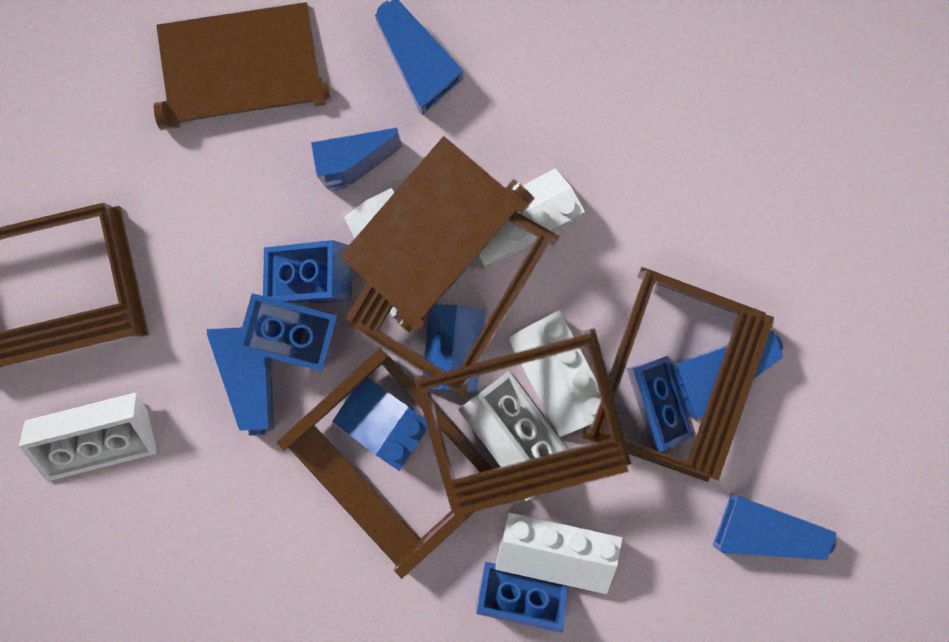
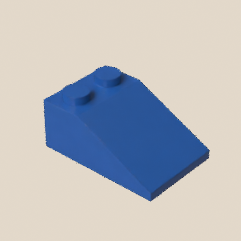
(350, 157)
(307, 273)
(286, 332)
(382, 423)

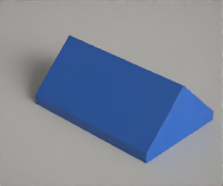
(451, 337)
(660, 403)
(521, 599)

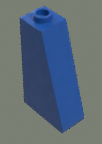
(419, 57)
(698, 373)
(246, 381)
(764, 531)

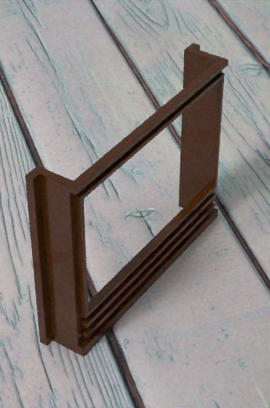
(372, 308)
(87, 327)
(729, 389)
(539, 474)
(354, 491)

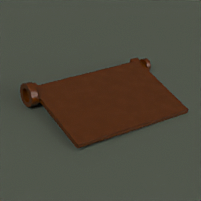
(238, 64)
(432, 231)

